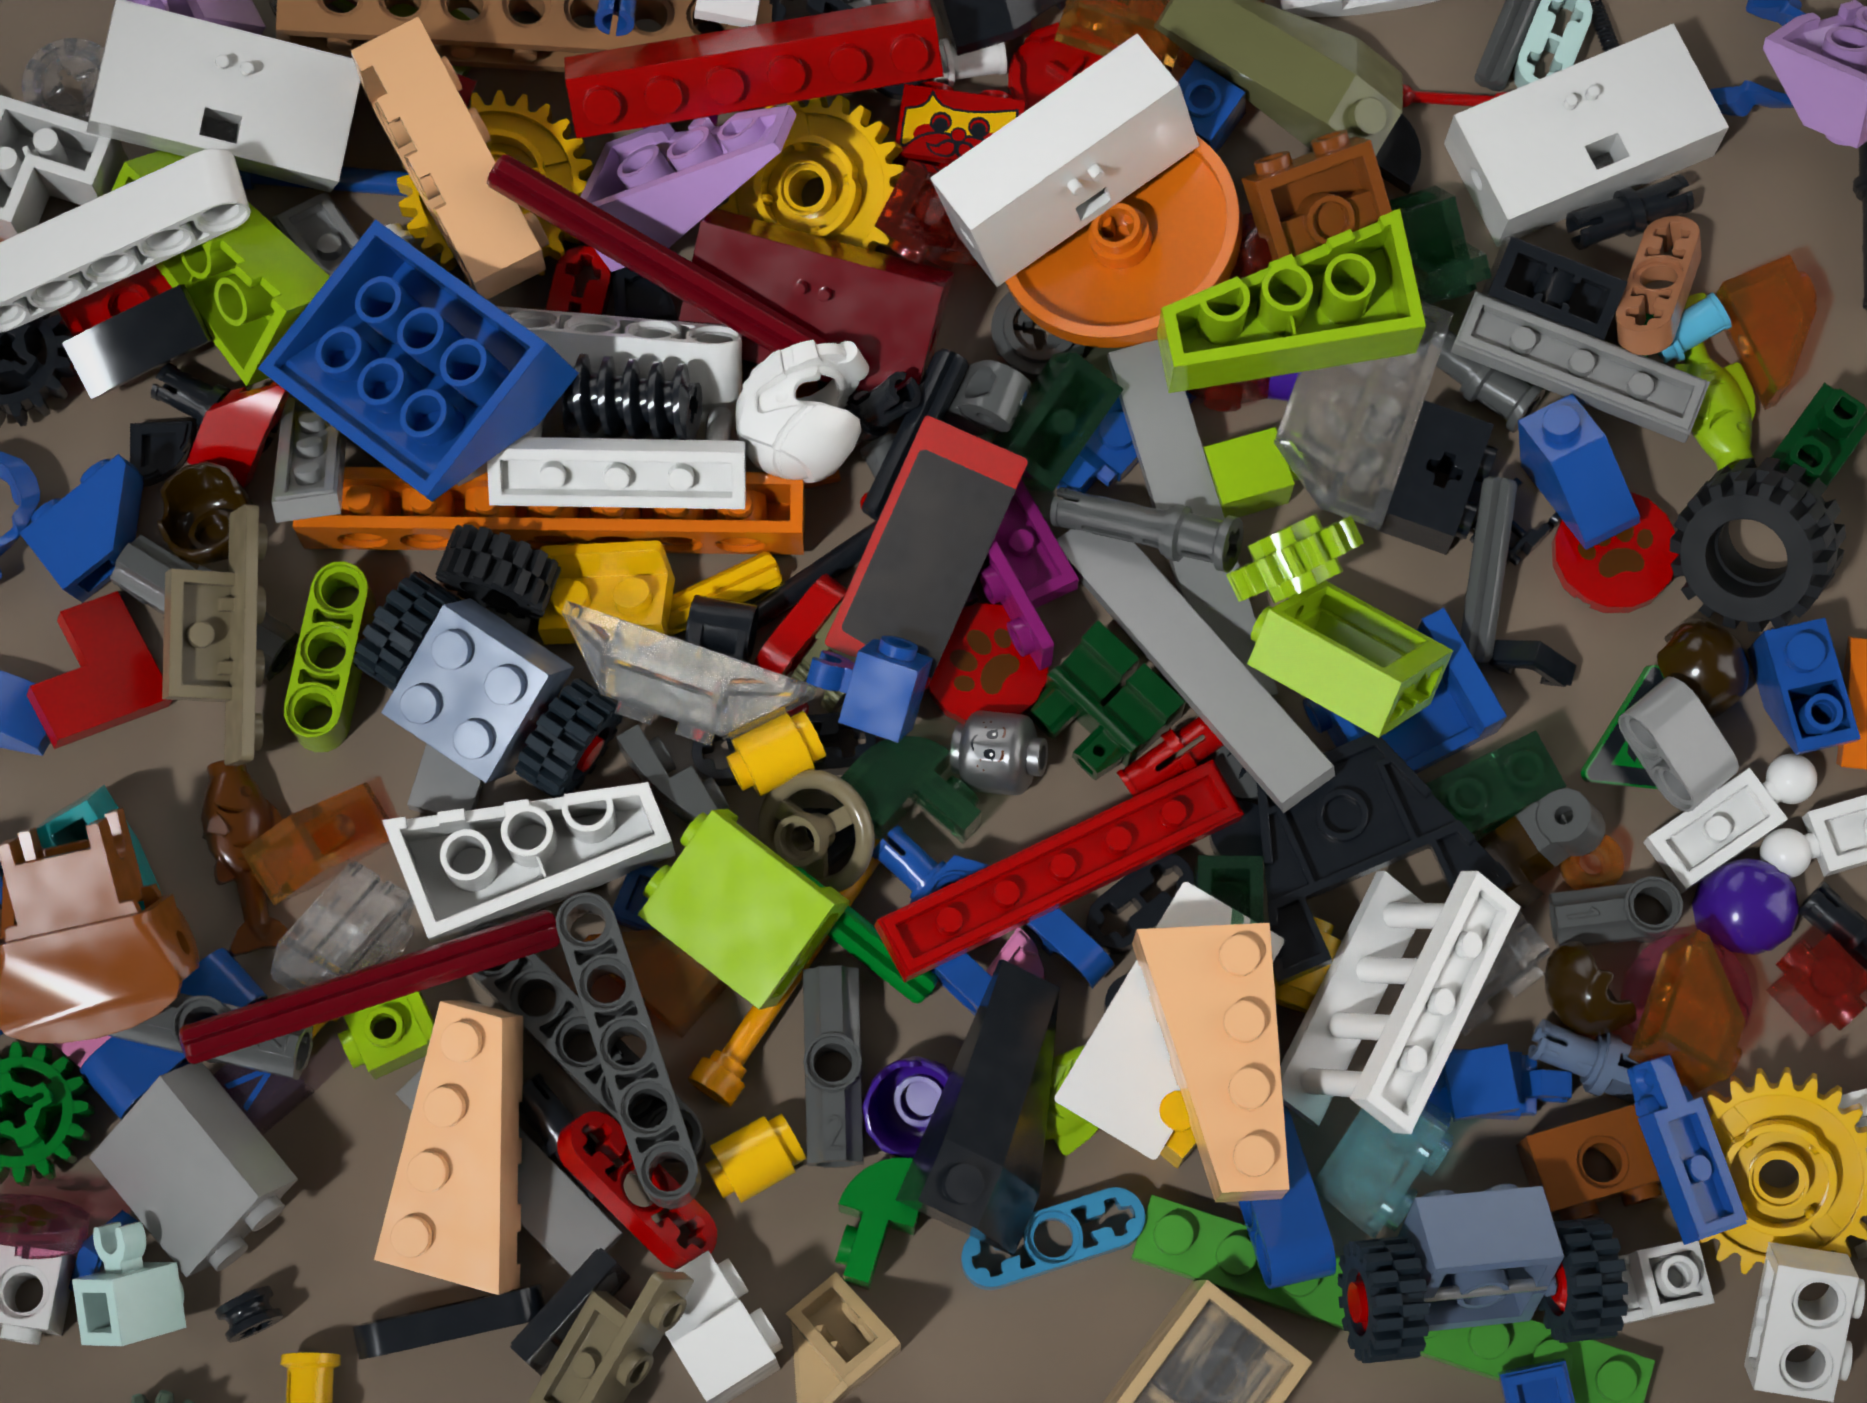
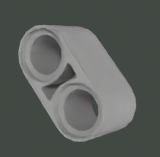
(1678, 744)

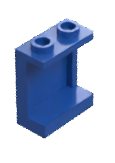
(1457, 718)

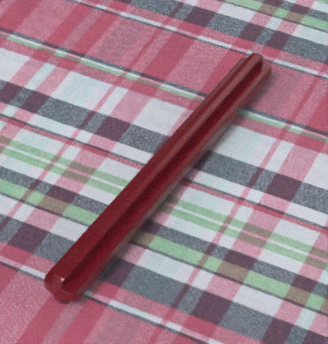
(645, 256)
(368, 987)

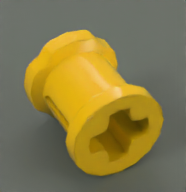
(310, 1376)

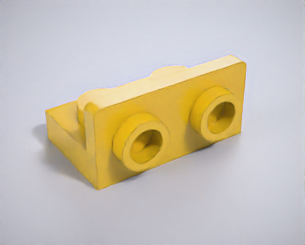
(615, 578)

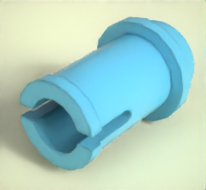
(1696, 326)

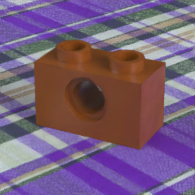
(1556, 1157)

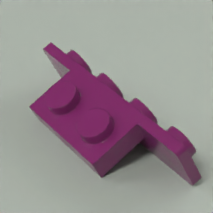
(1026, 572)

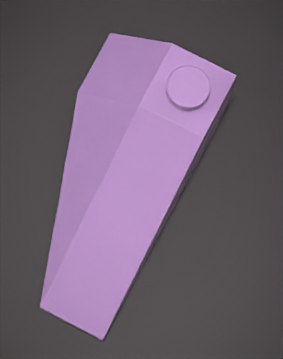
(1825, 71)
(674, 179)

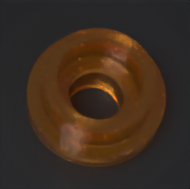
(1611, 862)

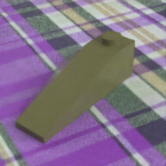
(1291, 67)

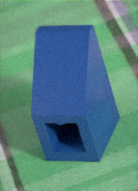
(88, 527)
(1803, 686)

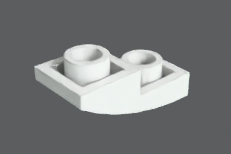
(1665, 1281)

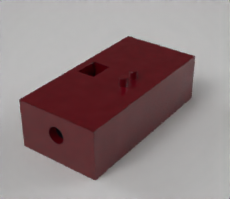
(829, 288)

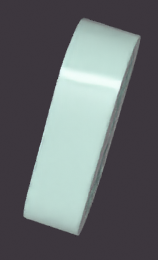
(1540, 38)

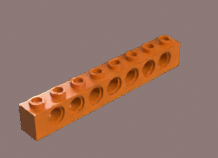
(391, 515)

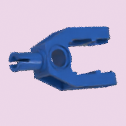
(963, 975)

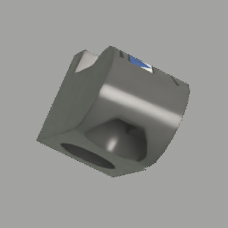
(987, 399)

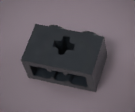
(1554, 287)
(1446, 444)

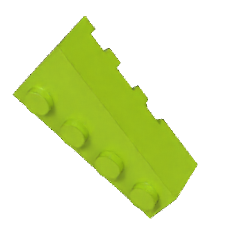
(242, 282)
(1300, 314)

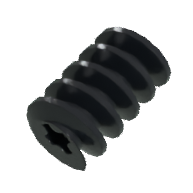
(632, 401)

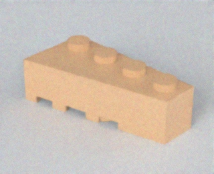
(448, 158)
(1221, 1034)
(458, 1167)

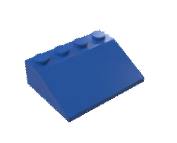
(416, 365)

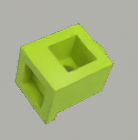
(405, 1046)

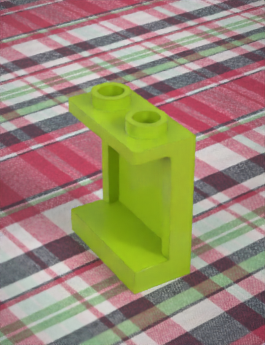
(740, 908)

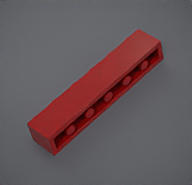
(752, 67)

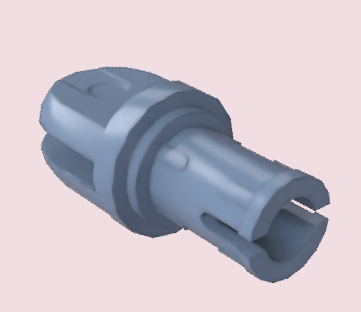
(1598, 1061)

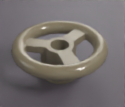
(791, 836)

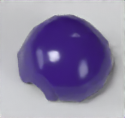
(1746, 906)
(903, 1103)

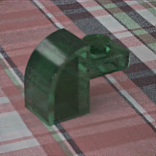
(1437, 245)
(908, 773)

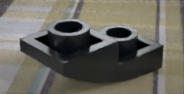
(137, 341)

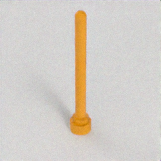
(722, 1072)

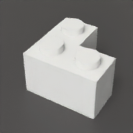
(49, 157)
(717, 1336)

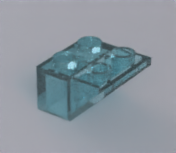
(1374, 1168)

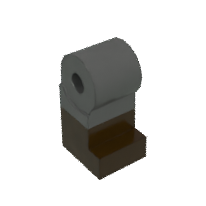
(1542, 838)

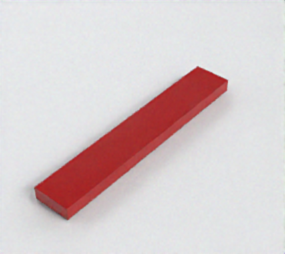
(1058, 870)

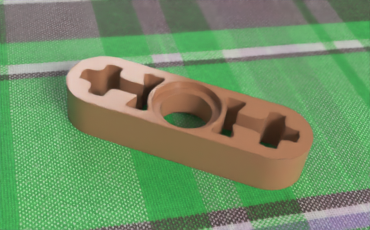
(1664, 303)

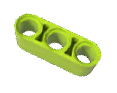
(320, 629)

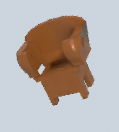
(82, 946)

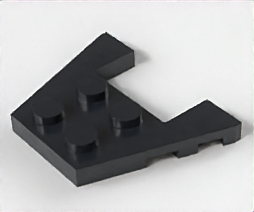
(1350, 828)

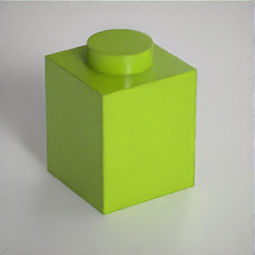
(1250, 473)

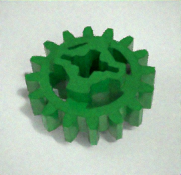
(46, 1104)

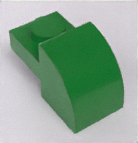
(873, 1200)

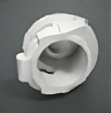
(807, 434)

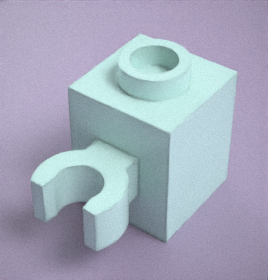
(131, 1296)

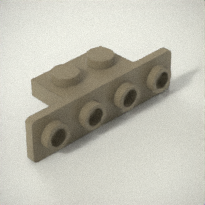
(214, 635)
(611, 1345)

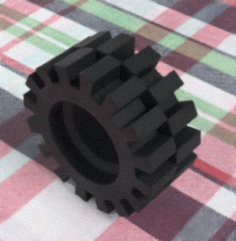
(498, 572)

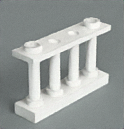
(622, 471)
(1427, 1015)

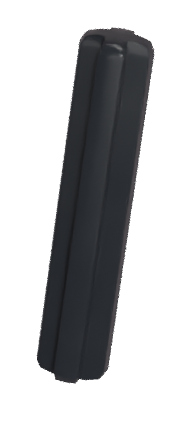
(937, 393)

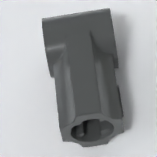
(1609, 915)

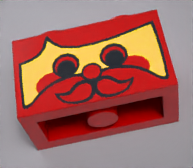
(944, 123)

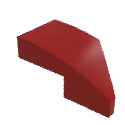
(238, 428)

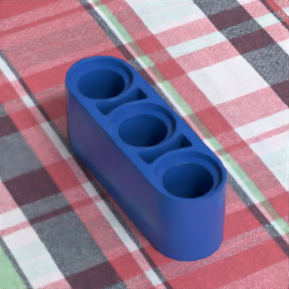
(127, 1069)
(1291, 1232)

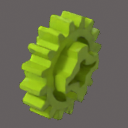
(1295, 558)

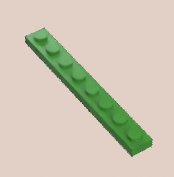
(1221, 1251)

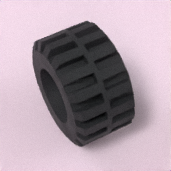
(1730, 582)

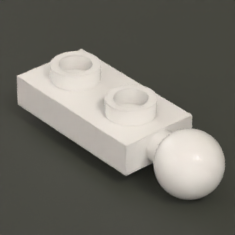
(1730, 820)
(1834, 837)

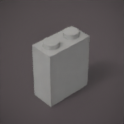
(194, 1169)

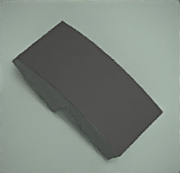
(682, 793)

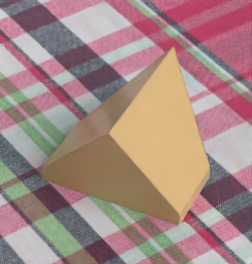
(836, 1343)

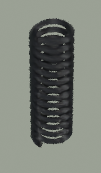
(1606, 27)

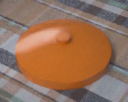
(1137, 257)

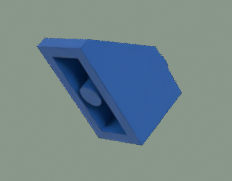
(1576, 471)

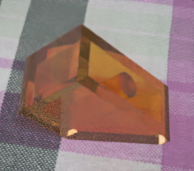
(1770, 323)
(317, 843)
(669, 979)
(1691, 1015)

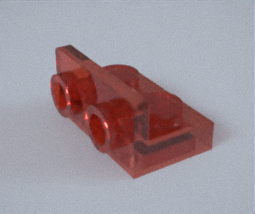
(920, 222)

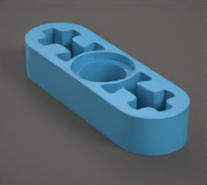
(1104, 1238)

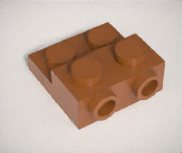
(1317, 194)

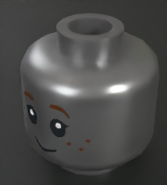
(998, 752)

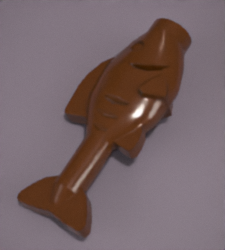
(231, 820)

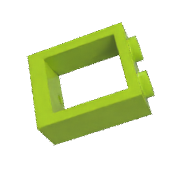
(1348, 657)

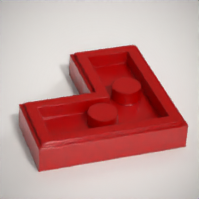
(115, 676)

